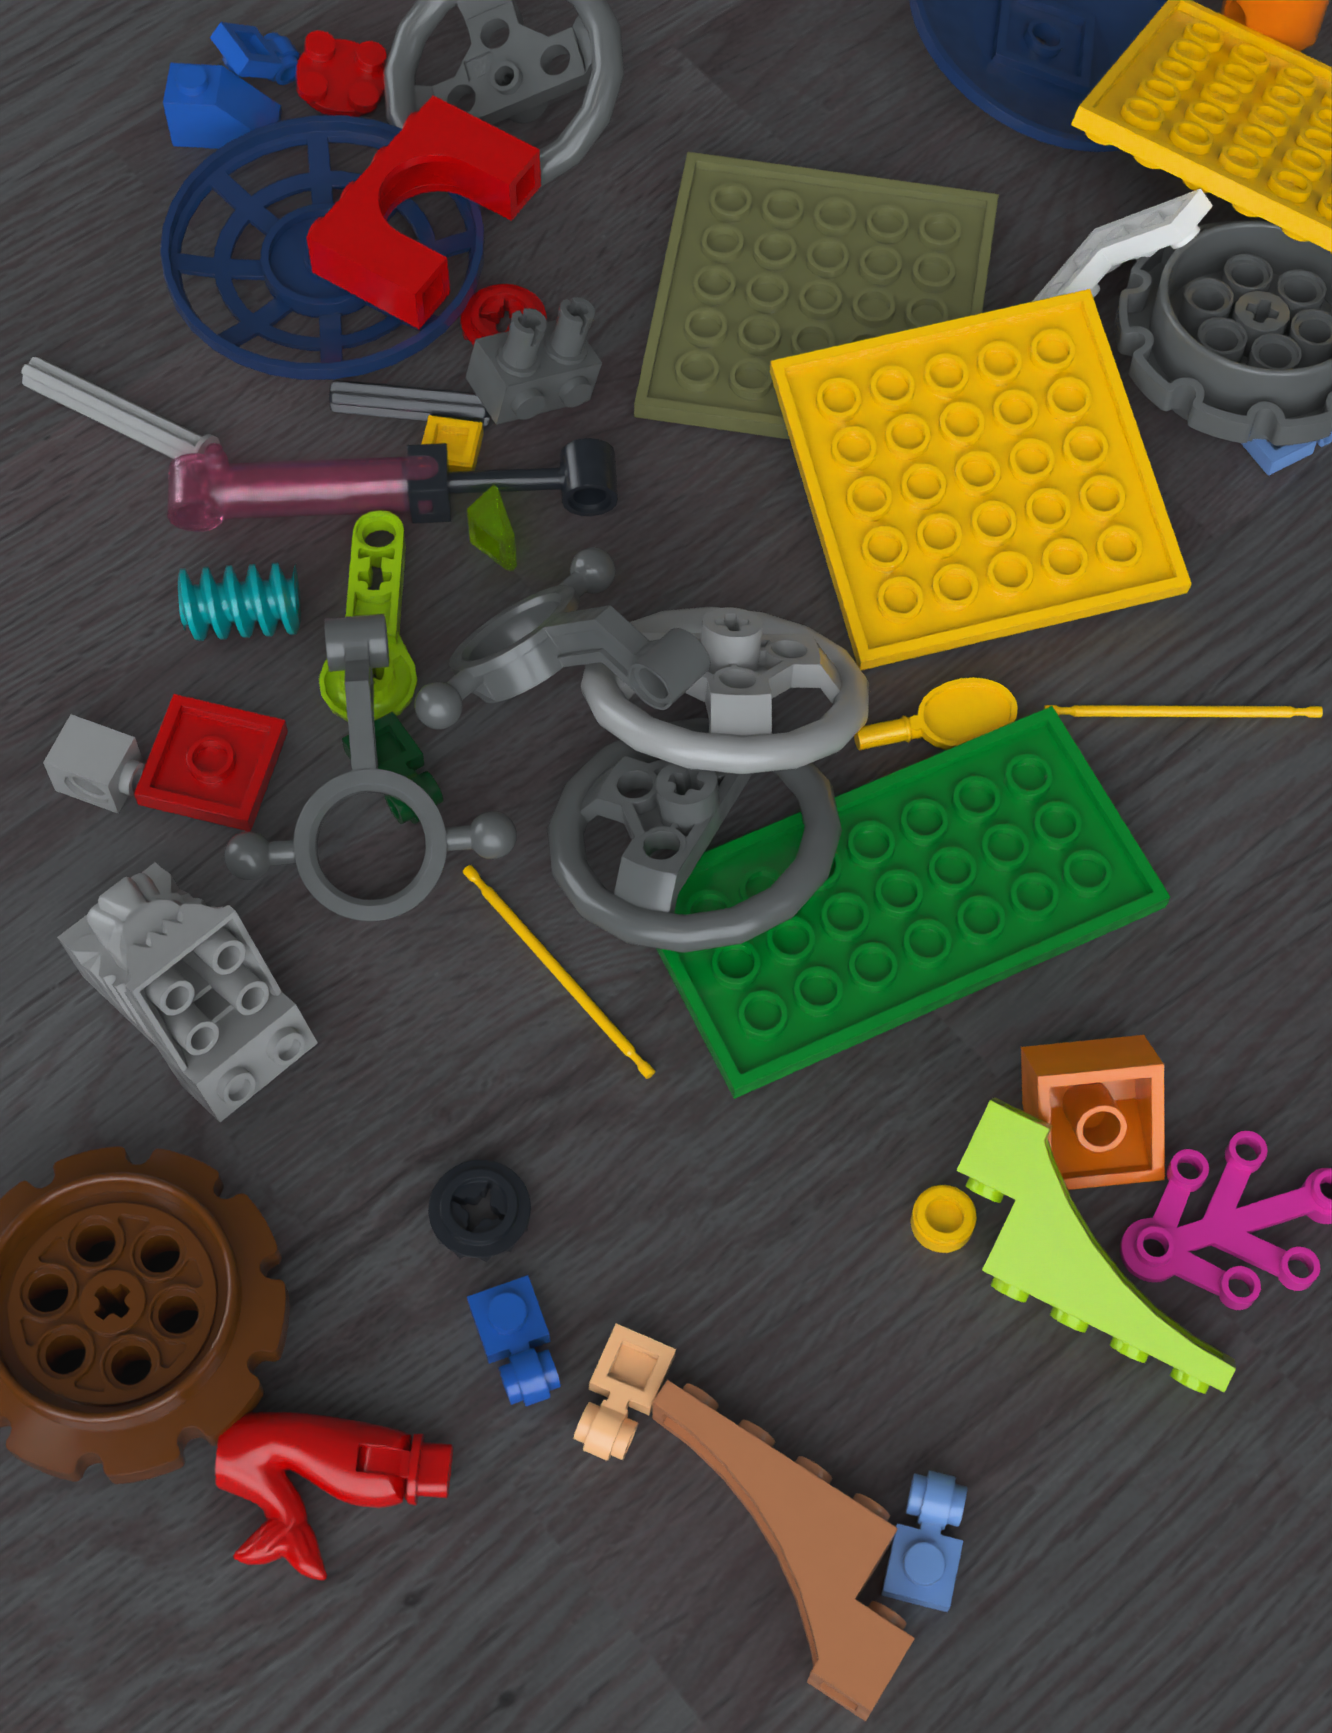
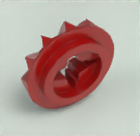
(489, 306)

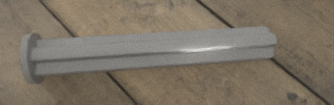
(112, 410)

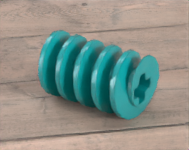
(239, 602)

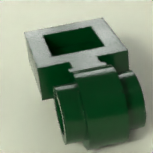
(401, 755)

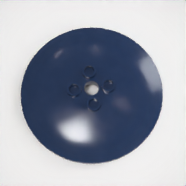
(1026, 85)

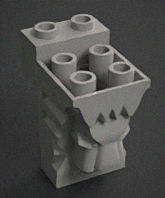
(190, 987)

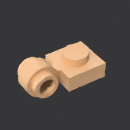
(629, 1376)

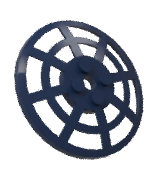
(286, 257)

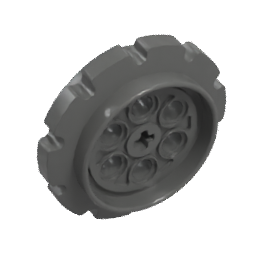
(1234, 333)

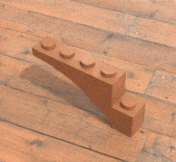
(819, 1537)

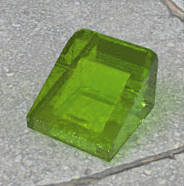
(491, 529)

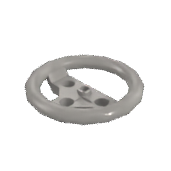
(750, 664)

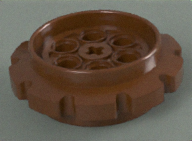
(196, 1378)

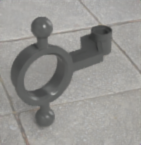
(550, 633)
(356, 647)

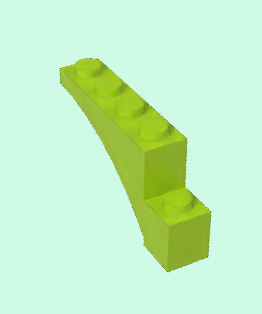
(1056, 1258)

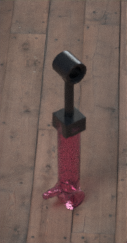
(211, 489)

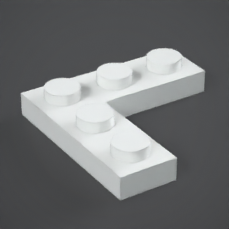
(1128, 238)

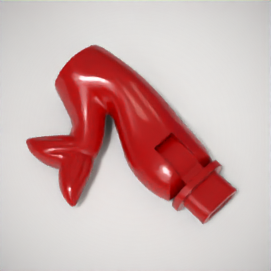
(339, 1455)

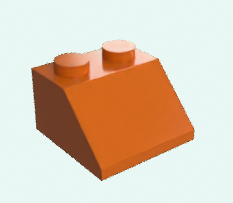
(1102, 1108)

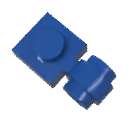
(255, 55)
(511, 1327)

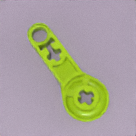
(393, 684)

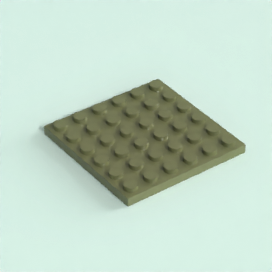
(795, 264)

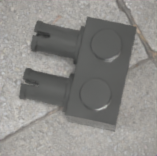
(536, 363)

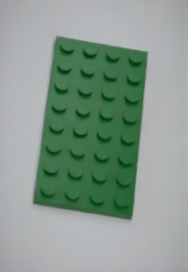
(931, 896)

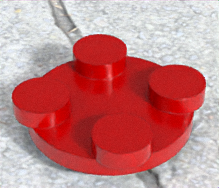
(340, 75)

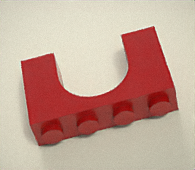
(432, 153)

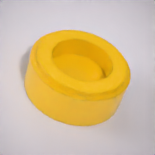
(943, 1218)

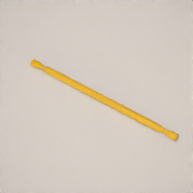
(1187, 711)
(559, 972)

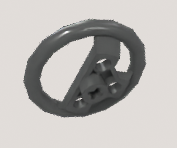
(516, 76)
(683, 816)

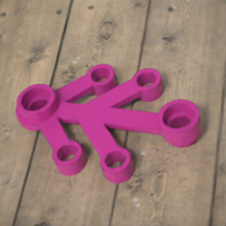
(1226, 1227)

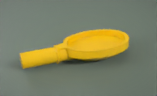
(947, 716)

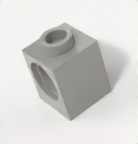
(94, 764)

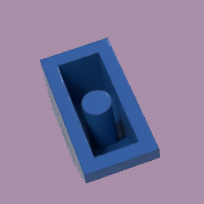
(213, 106)

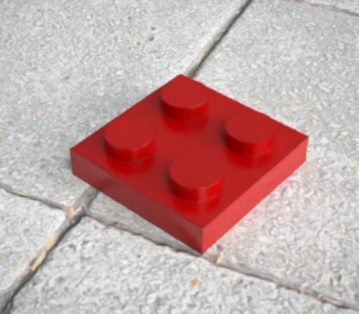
(211, 762)

